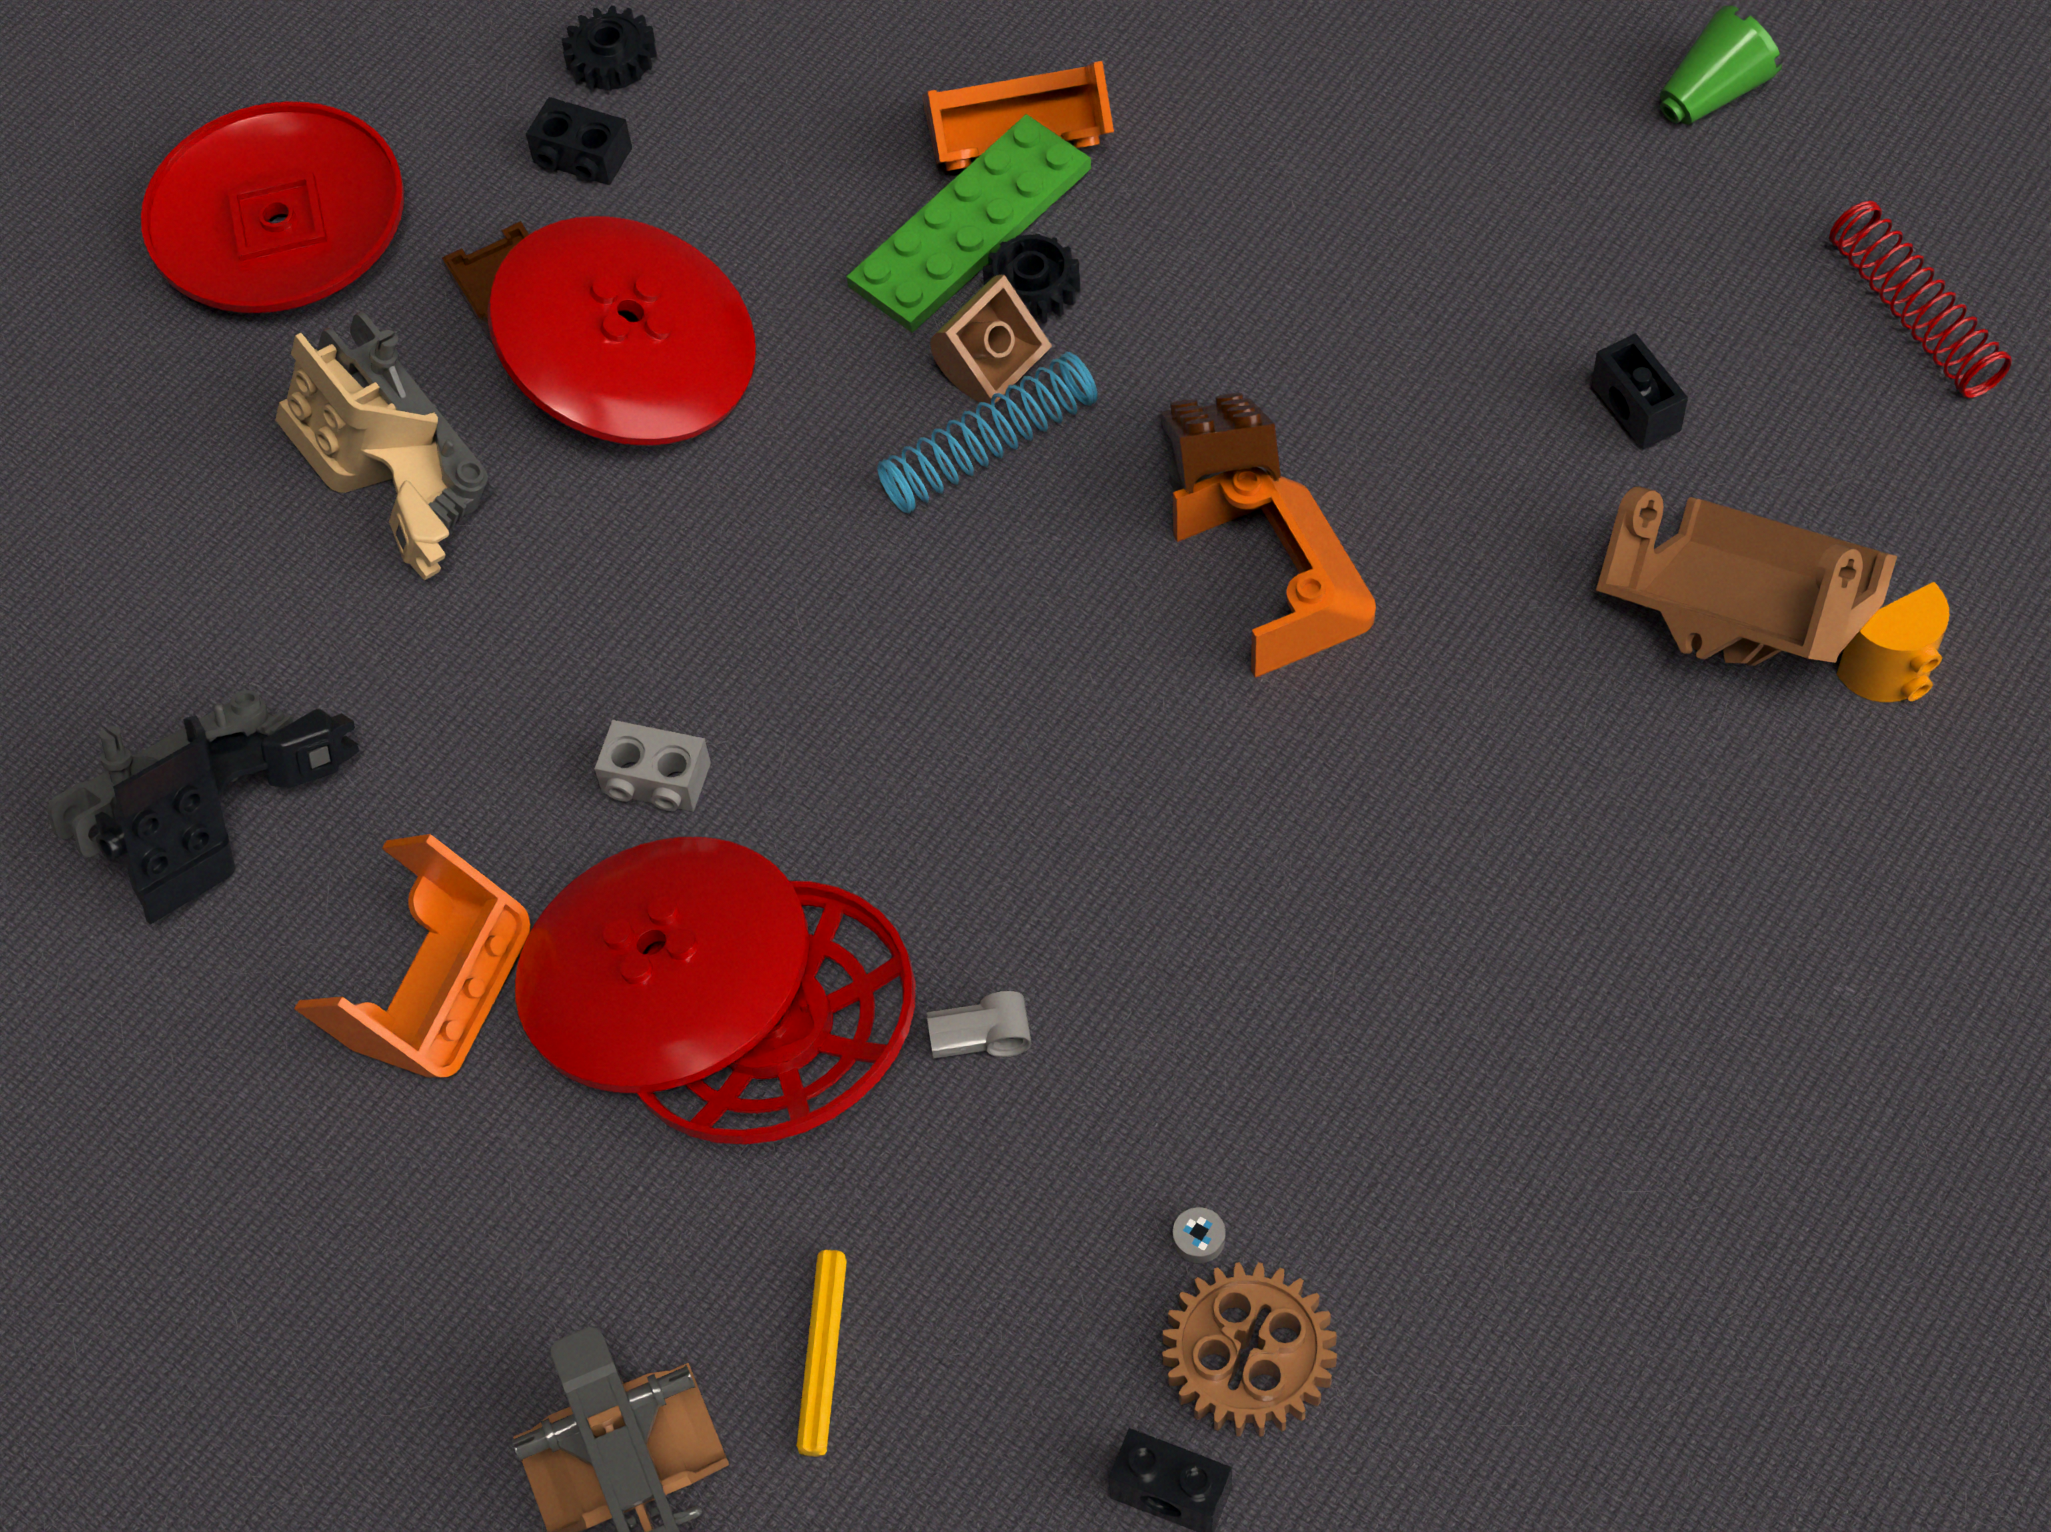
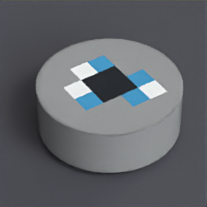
(1199, 1235)

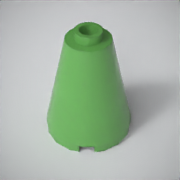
(1719, 67)

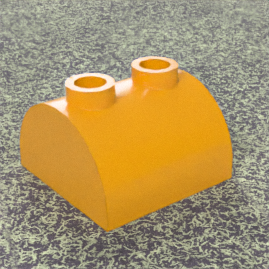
(1897, 648)

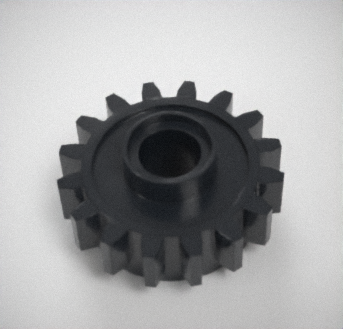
(609, 49)
(1038, 272)

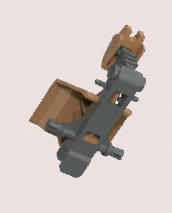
(617, 1442)

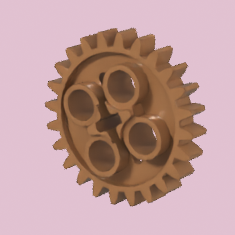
(1294, 1365)

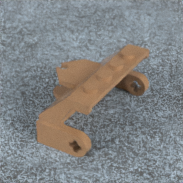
(1743, 580)

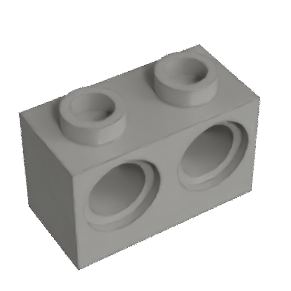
(656, 756)

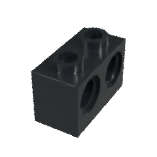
(579, 141)

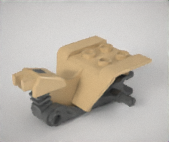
(370, 423)

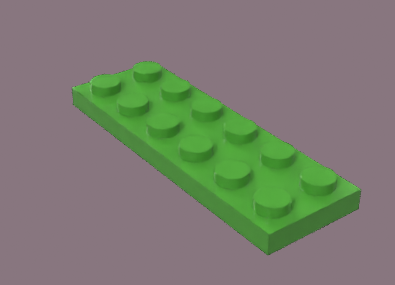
(967, 221)

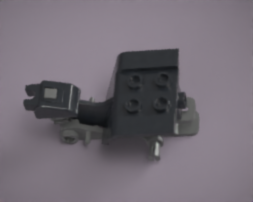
(164, 807)

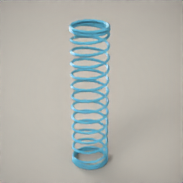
(888, 481)

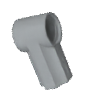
(992, 1026)

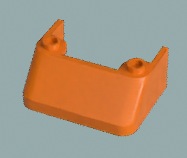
(975, 117)
(1328, 594)
(454, 976)

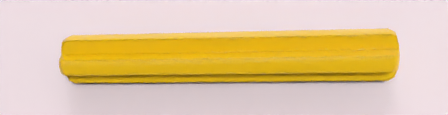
(821, 1353)

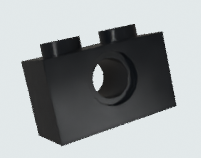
(1639, 391)
(1170, 1482)

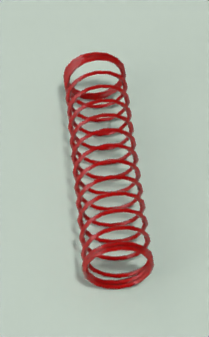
(1965, 377)

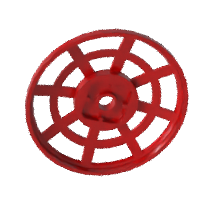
(807, 1032)

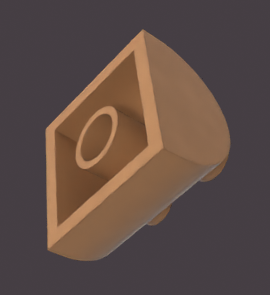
(989, 342)

